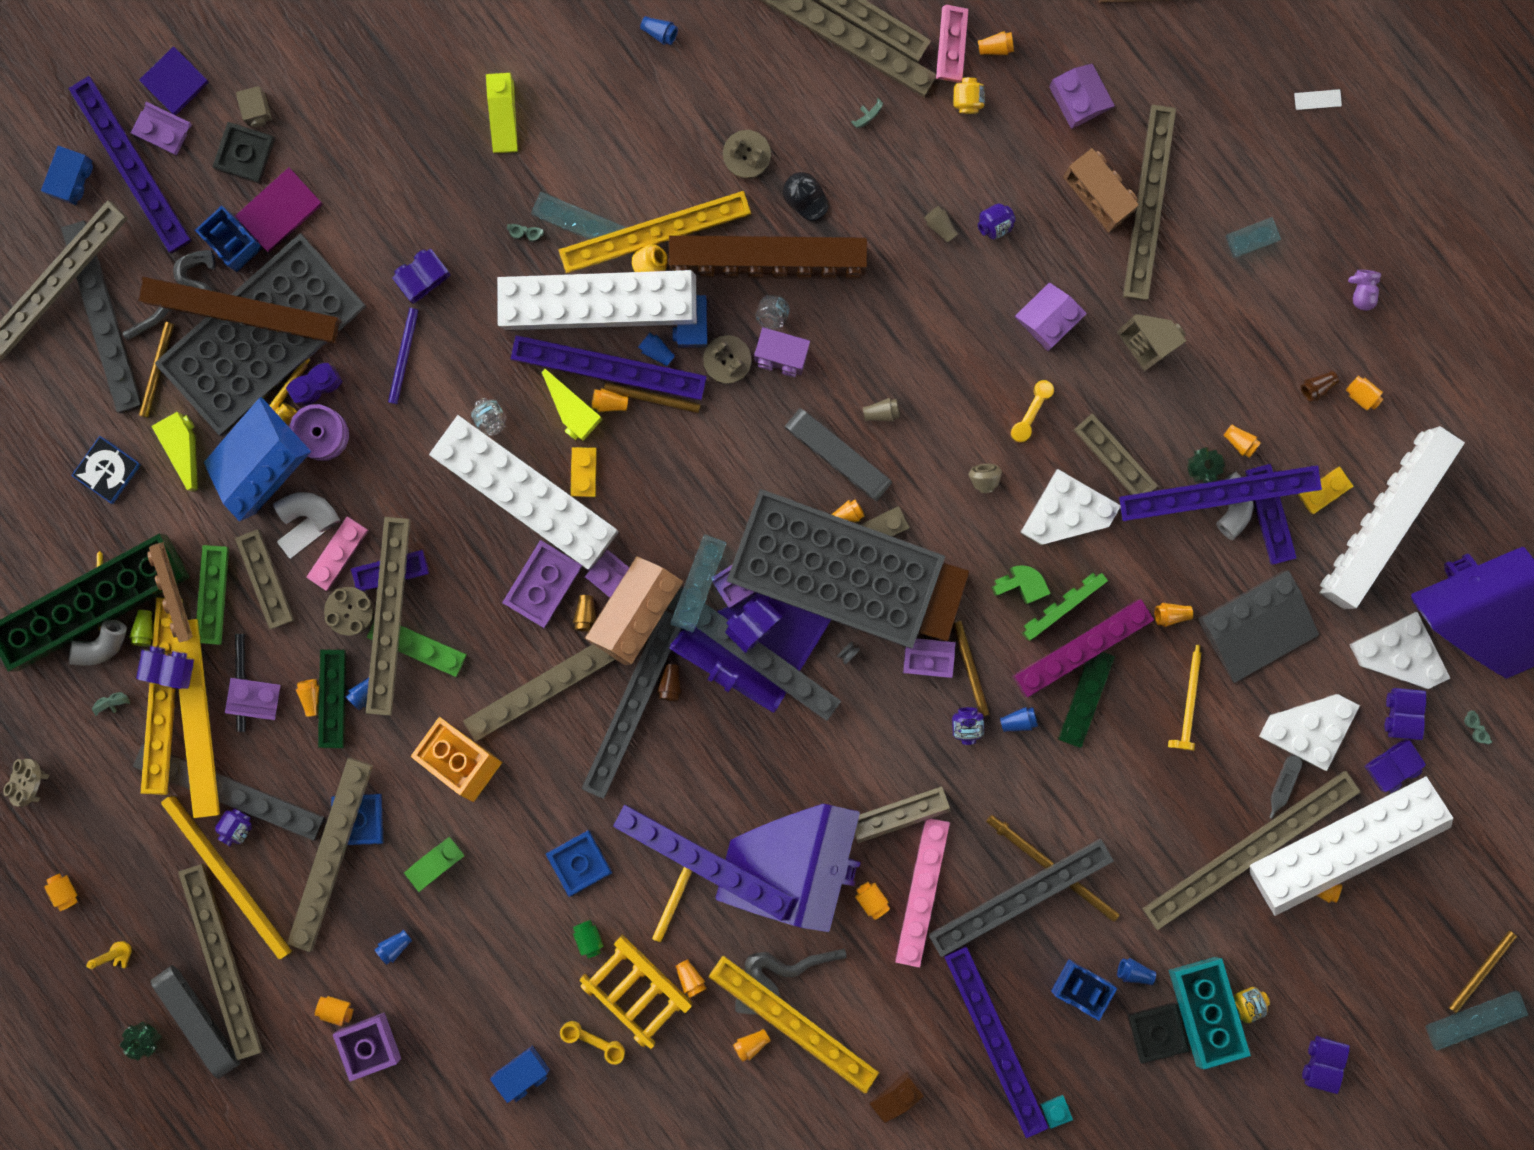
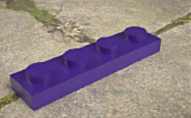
(1273, 523)

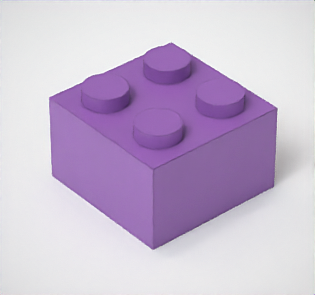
(781, 352)
(367, 1046)

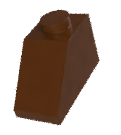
(897, 1098)

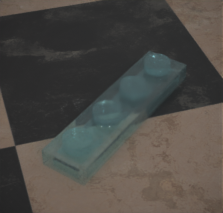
(572, 217)
(698, 583)
(1476, 1020)

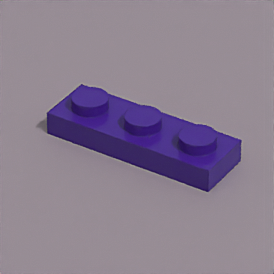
(367, 576)

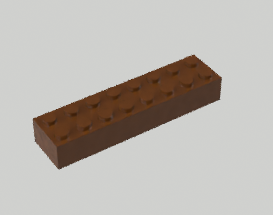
(769, 256)

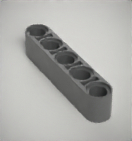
(838, 454)
(195, 1021)

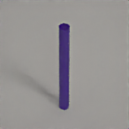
(403, 356)

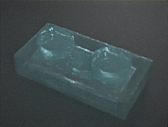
(1253, 237)

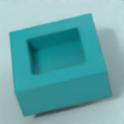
(1056, 1111)

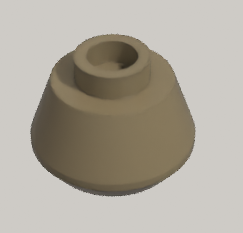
(985, 477)

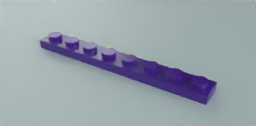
(130, 164)
(608, 368)
(1220, 493)
(704, 862)
(996, 1042)

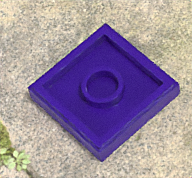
(174, 81)

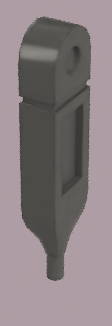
(1285, 783)

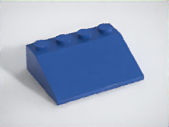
(254, 460)

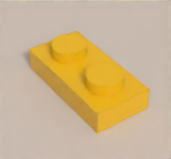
(583, 472)
(1332, 485)

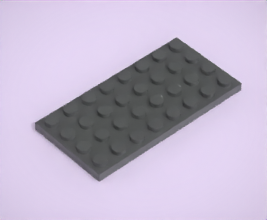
(232, 365)
(835, 568)

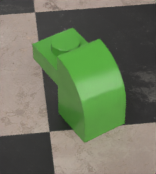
(1027, 579)
(433, 864)

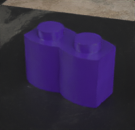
(421, 275)
(319, 381)
(752, 624)
(165, 668)
(1406, 713)
(1395, 766)
(1325, 1064)

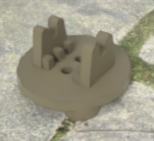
(757, 159)
(719, 351)
(338, 606)
(24, 782)

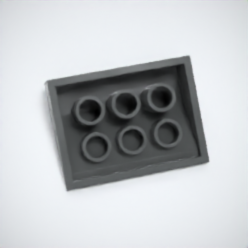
(1259, 625)

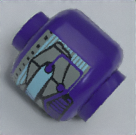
(996, 221)
(968, 725)
(233, 827)

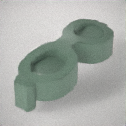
(868, 115)
(517, 232)
(115, 699)
(1479, 734)

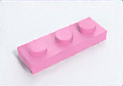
(952, 43)
(337, 553)

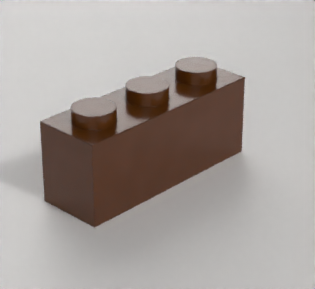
(944, 602)

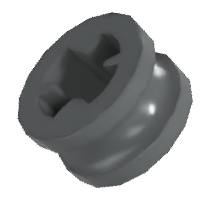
(848, 653)

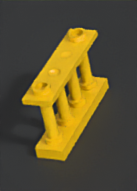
(642, 967)

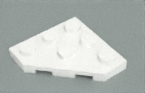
(1068, 511)
(1402, 652)
(1312, 729)

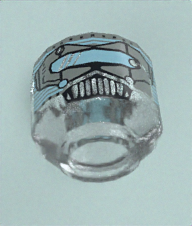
(772, 312)
(489, 416)

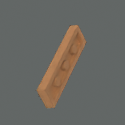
(166, 582)

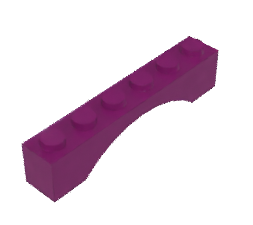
(1083, 648)

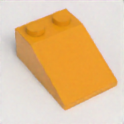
(456, 759)

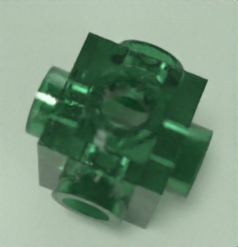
(1197, 468)
(145, 1035)

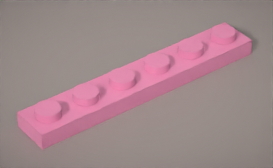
(922, 892)

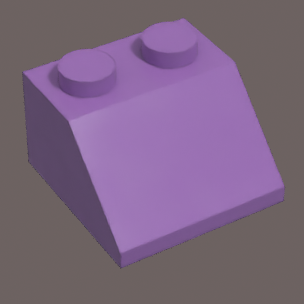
(1081, 95)
(1050, 315)

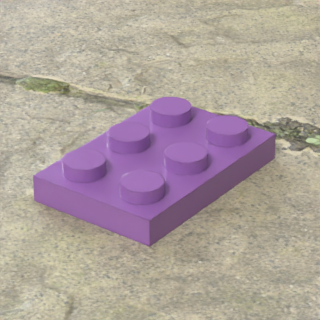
(542, 584)

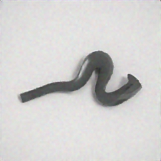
(179, 271)
(757, 961)

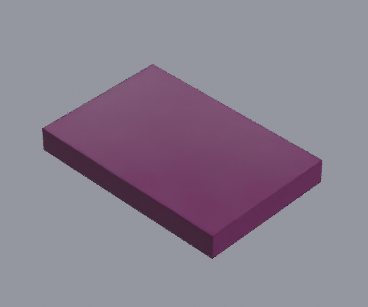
(278, 210)

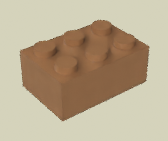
(1101, 189)

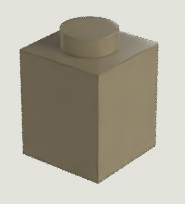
(254, 106)

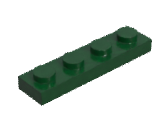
(332, 699)
(1085, 699)

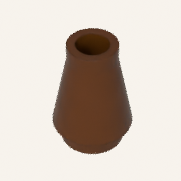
(1318, 386)
(670, 684)

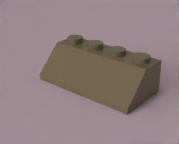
(1151, 338)

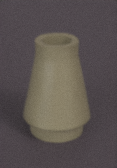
(940, 223)
(882, 411)

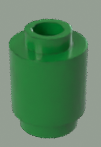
(587, 939)

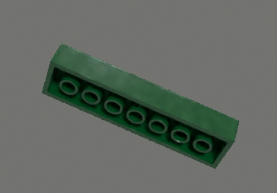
(83, 604)

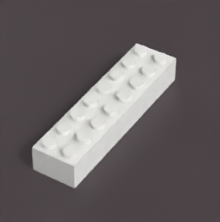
(597, 300)
(524, 492)
(1391, 517)
(1351, 846)

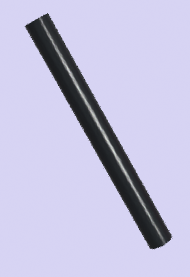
(240, 674)

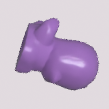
(1366, 292)

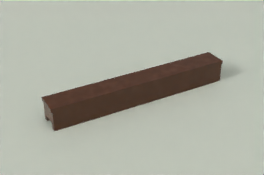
(239, 310)

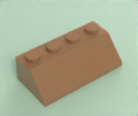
(633, 610)

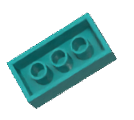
(1209, 1013)

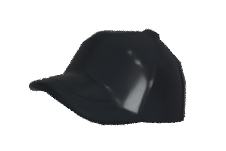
(805, 196)

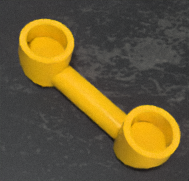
(1022, 431)
(573, 1031)

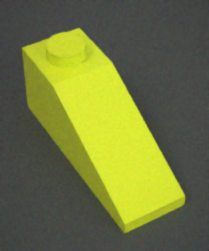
(502, 112)
(573, 411)
(180, 445)

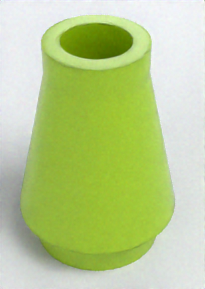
(142, 629)

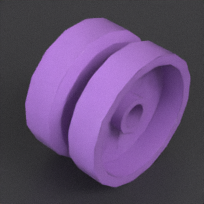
(333, 435)

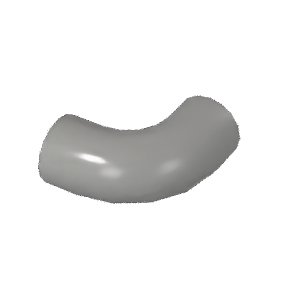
(307, 505)
(1236, 517)
(101, 649)

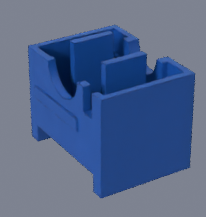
(229, 239)
(1082, 989)

